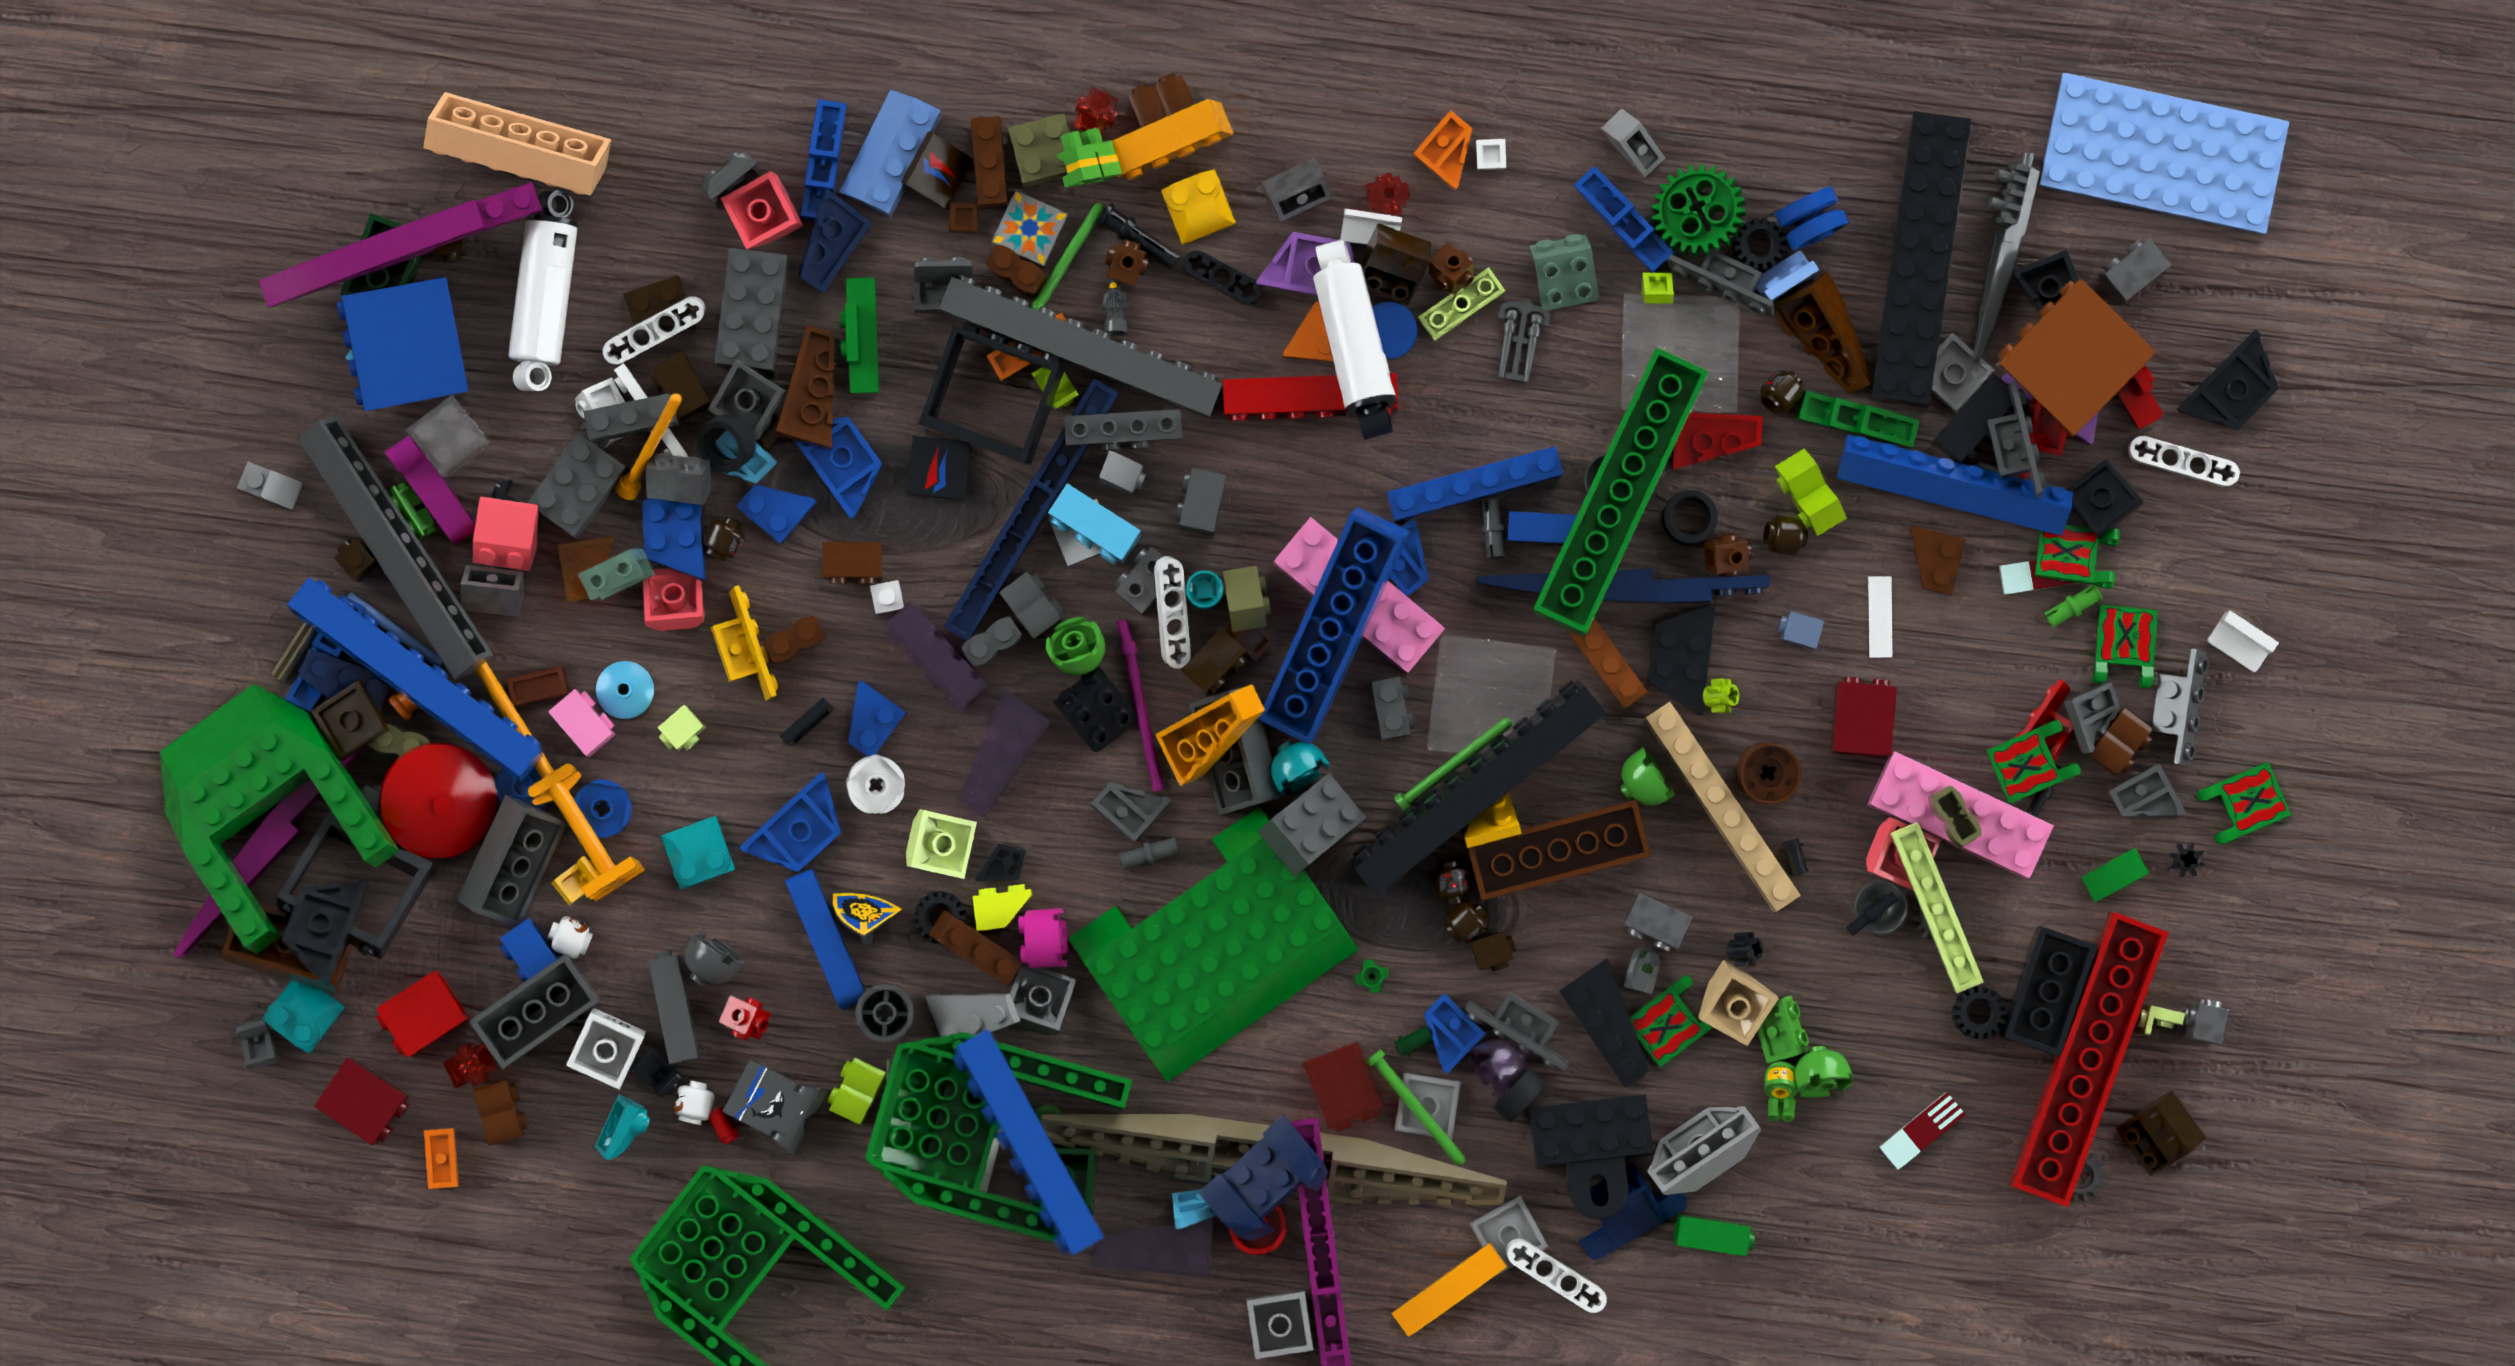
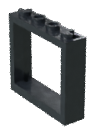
(929, 416)
(403, 860)

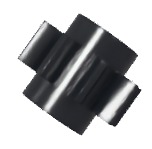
(2193, 855)
(1744, 949)

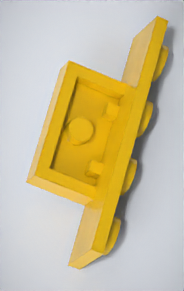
(740, 647)

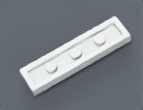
(628, 383)

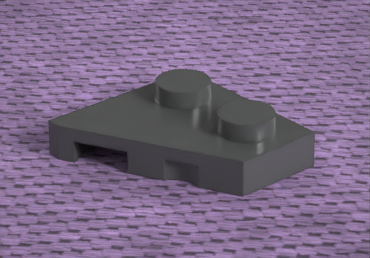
(2146, 795)

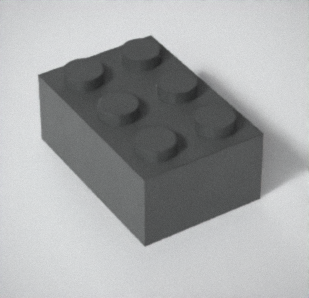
(578, 486)
(1311, 824)

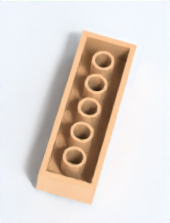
(517, 144)

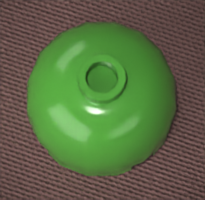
(1076, 646)
(1644, 780)
(1821, 1072)

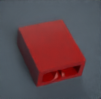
(421, 1014)

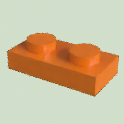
(441, 1158)

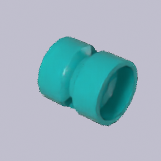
(1204, 590)

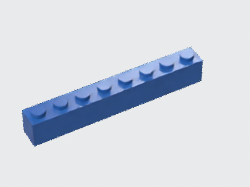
(1953, 484)

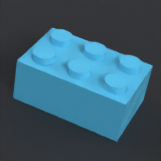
(1094, 525)

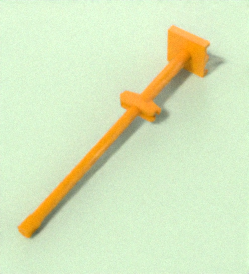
(556, 787)

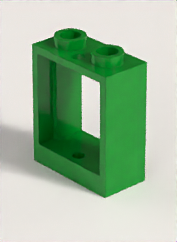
(1713, 1235)

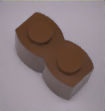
(1160, 100)
(1009, 267)
(787, 644)
(2120, 742)
(500, 1111)

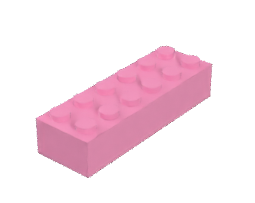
(1398, 624)
(2008, 836)

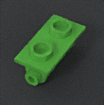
(405, 500)

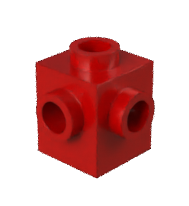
(745, 1018)

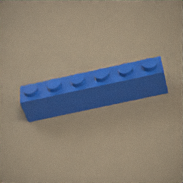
(1474, 484)

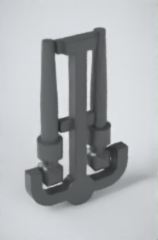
(1525, 307)

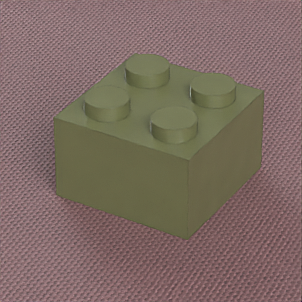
(1036, 149)

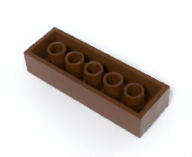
(1559, 850)

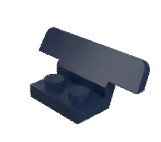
(1636, 1217)

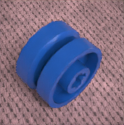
(1810, 215)

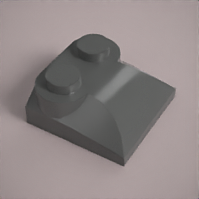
(737, 172)
(748, 397)
(1041, 999)

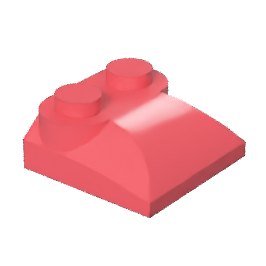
(672, 601)
(1884, 858)

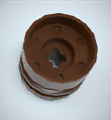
(1784, 778)

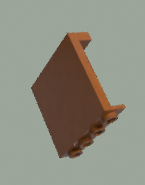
(2075, 356)

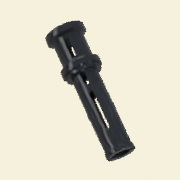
(1127, 229)

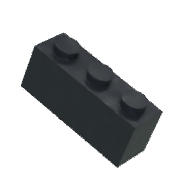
(1970, 423)

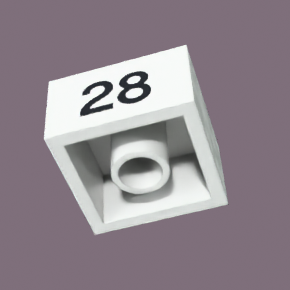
(606, 1048)

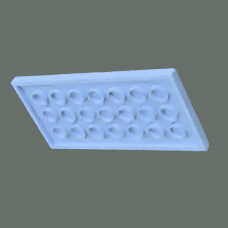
(2163, 153)

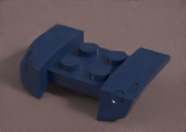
(1264, 1180)

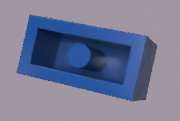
(528, 949)

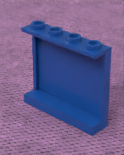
(403, 344)

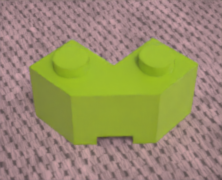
(1809, 492)

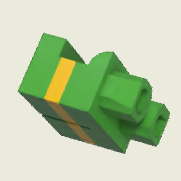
(1090, 161)

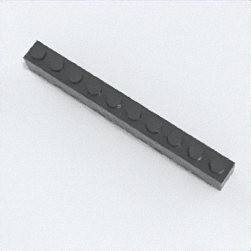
(1081, 347)
(395, 547)

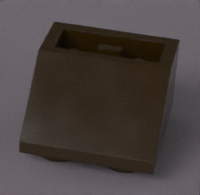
(1395, 263)
(1214, 662)
(2161, 1133)

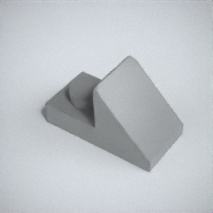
(270, 485)

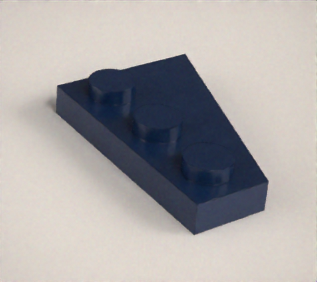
(831, 241)
(333, 675)

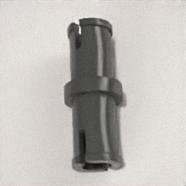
(1492, 529)
(1149, 853)

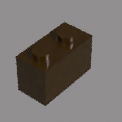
(678, 377)

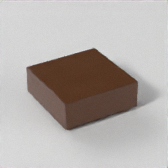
(964, 217)

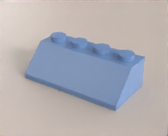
(889, 152)

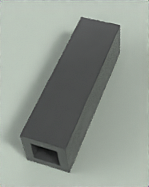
(674, 1007)

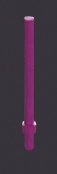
(1128, 649)

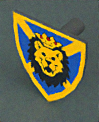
(863, 913)

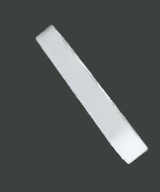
(652, 326)
(2184, 458)
(1176, 611)
(1557, 1273)

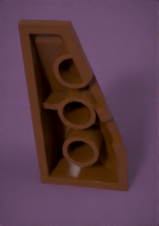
(1822, 323)

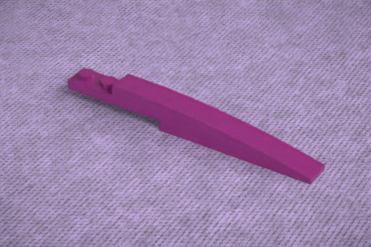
(400, 244)
(259, 853)
(1322, 1260)

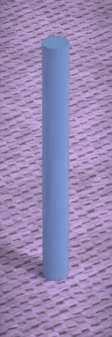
(404, 636)

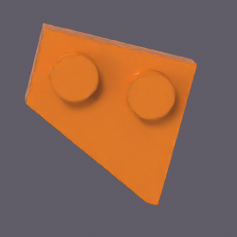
(1446, 149)
(1310, 339)

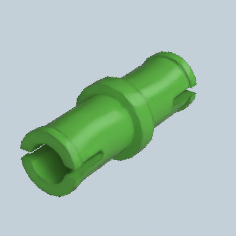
(2073, 605)

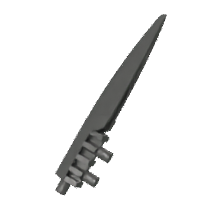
(2006, 243)

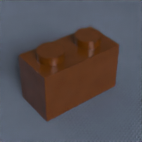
(852, 561)

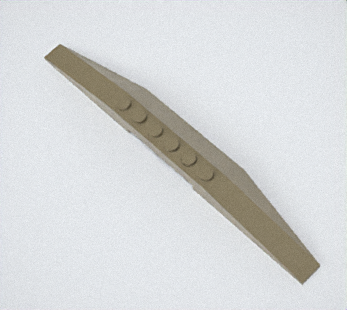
(1205, 1146)

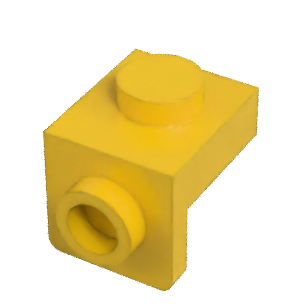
(572, 880)

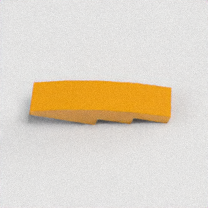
(1449, 1289)

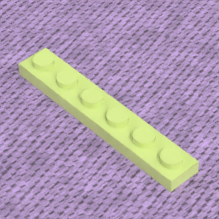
(1936, 907)

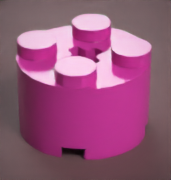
(1044, 938)

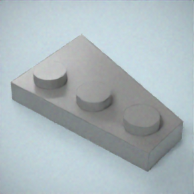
(971, 1012)

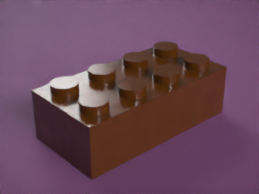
(277, 959)

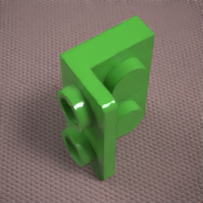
(1782, 1032)

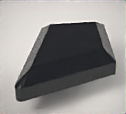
(1003, 864)

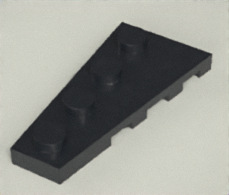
(1602, 1012)

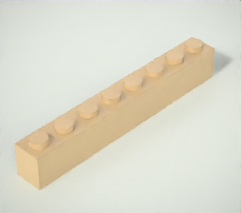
(1722, 807)

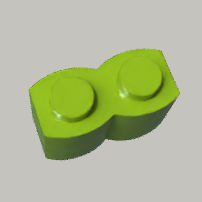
(857, 1090)

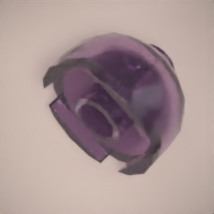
(1498, 1065)

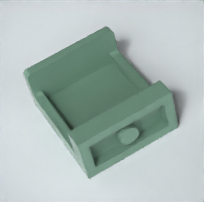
(616, 574)

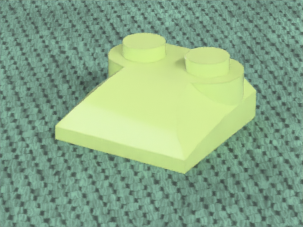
(940, 843)

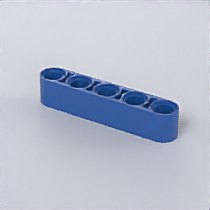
(826, 938)

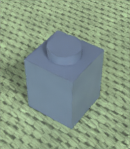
(1800, 630)

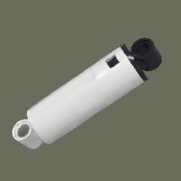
(543, 291)
(1354, 340)

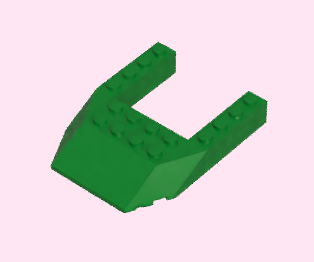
(238, 769)
(937, 1141)
(720, 1247)

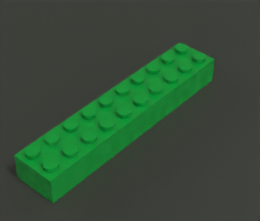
(1620, 492)

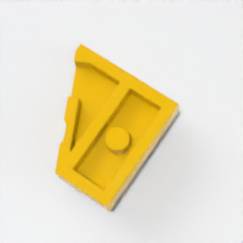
(1493, 824)

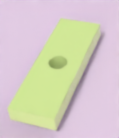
(1447, 315)

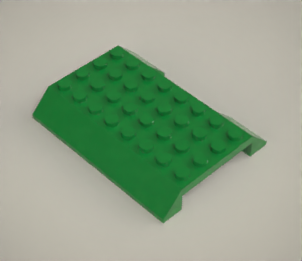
(1215, 951)

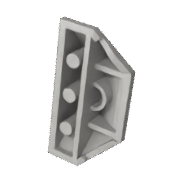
(1703, 1149)

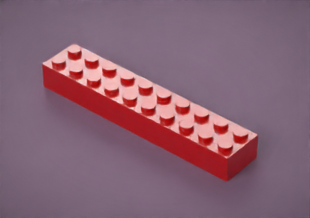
(2089, 1060)

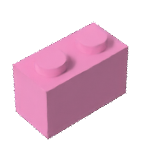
(582, 722)

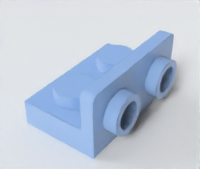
(1786, 276)

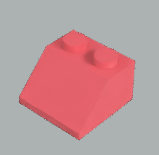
(762, 211)
(505, 534)

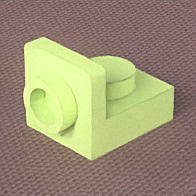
(2164, 1017)

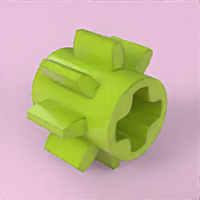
(1721, 695)

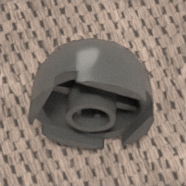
(711, 960)
(884, 1013)

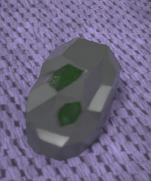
(1642, 970)

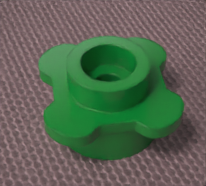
(1373, 984)

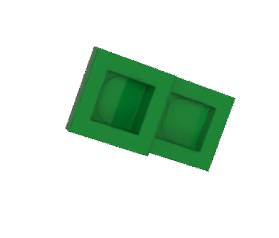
(2115, 874)

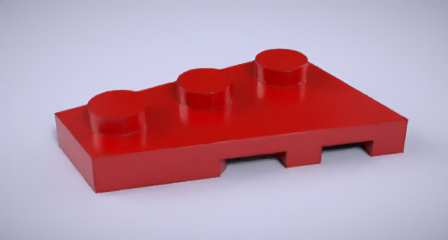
(1715, 435)

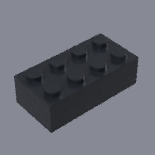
(2048, 991)

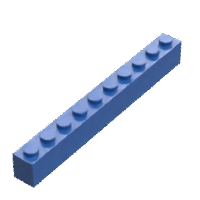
(415, 679)

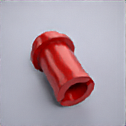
(723, 1126)

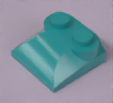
(698, 852)
(303, 1014)
(622, 1125)

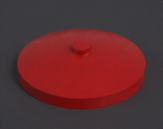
(438, 800)

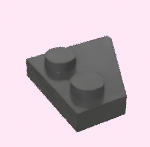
(2092, 714)
(1128, 809)

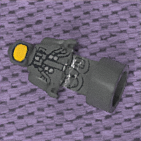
(1114, 302)

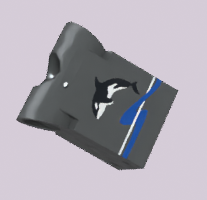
(774, 1104)

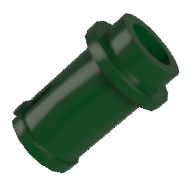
(1413, 1041)

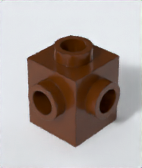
(1452, 269)
(1130, 273)
(1727, 554)

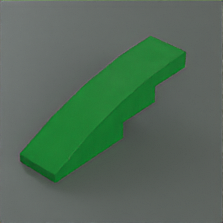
(1858, 419)

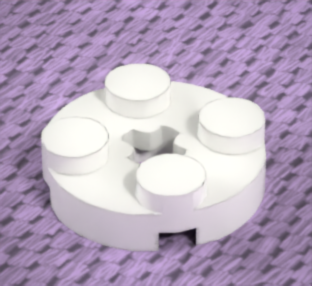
(876, 768)

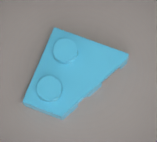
(755, 468)
(1190, 1208)

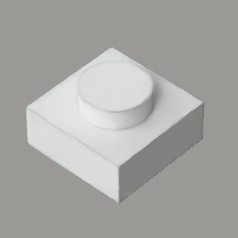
(1491, 154)
(887, 597)

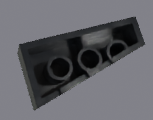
(2045, 278)

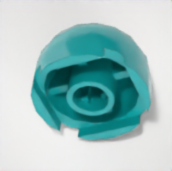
(1296, 765)

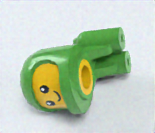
(1781, 1089)

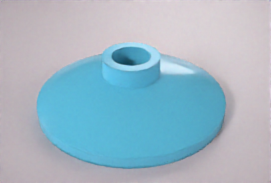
(639, 695)

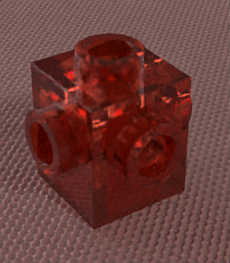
(1096, 111)
(1381, 204)
(470, 1065)

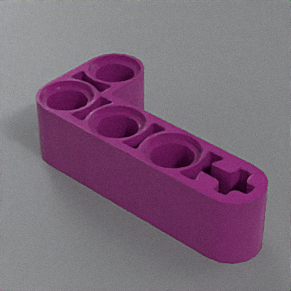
(432, 489)

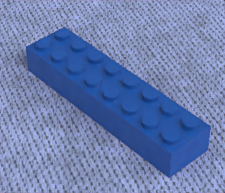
(1333, 625)
(1027, 1142)

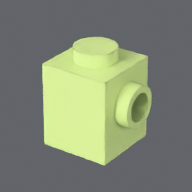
(681, 729)

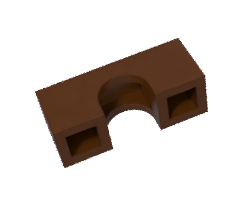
(989, 162)
(975, 948)

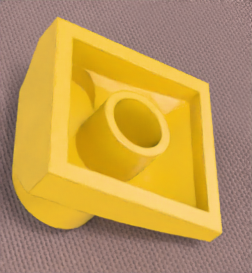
(1198, 206)

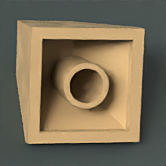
(1736, 1003)

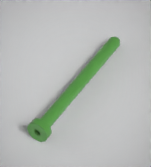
(1068, 256)
(1455, 762)
(1416, 1107)

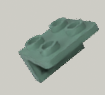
(1565, 271)

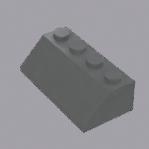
(1243, 772)
(511, 861)
(535, 1011)

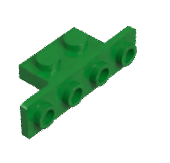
(861, 335)

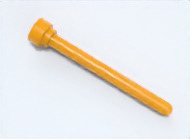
(629, 484)

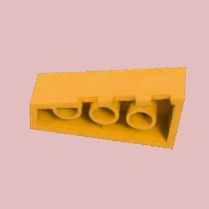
(1171, 138)
(1206, 735)

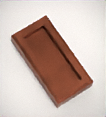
(537, 686)

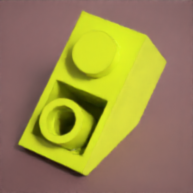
(999, 909)

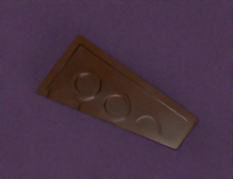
(809, 398)

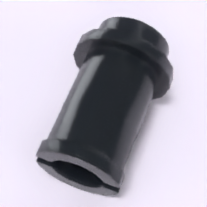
(1794, 856)

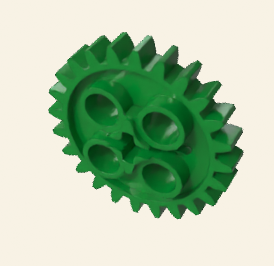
(1675, 221)

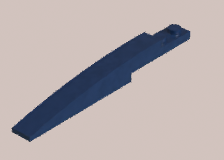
(1025, 519)
(1639, 587)

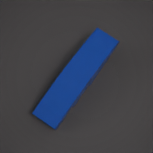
(823, 155)
(1623, 219)
(1539, 527)
(301, 692)

